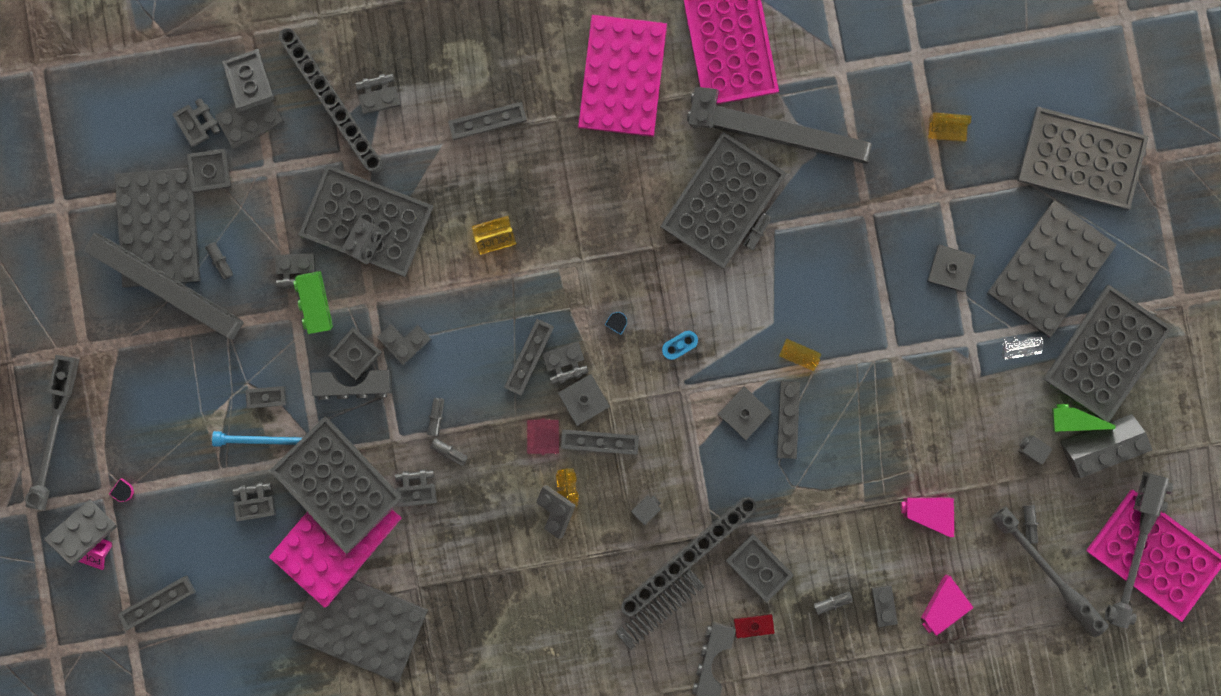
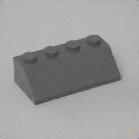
(1104, 448)

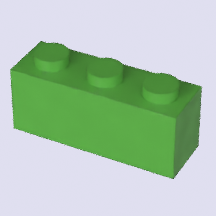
(313, 302)

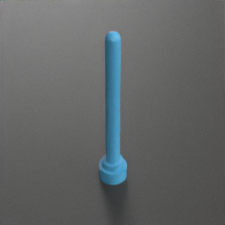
(220, 439)

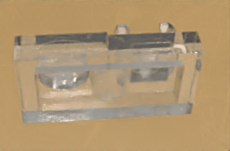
(1022, 348)

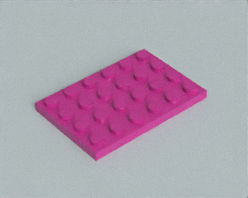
(731, 48)
(622, 75)
(319, 562)
(1173, 563)

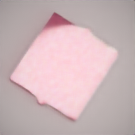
(542, 436)

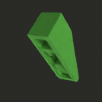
(1076, 420)

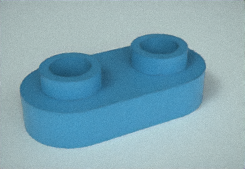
(680, 345)

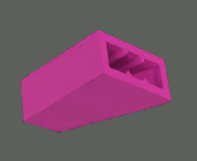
(931, 512)
(945, 606)

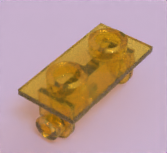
(800, 354)
(567, 479)

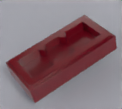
(754, 626)

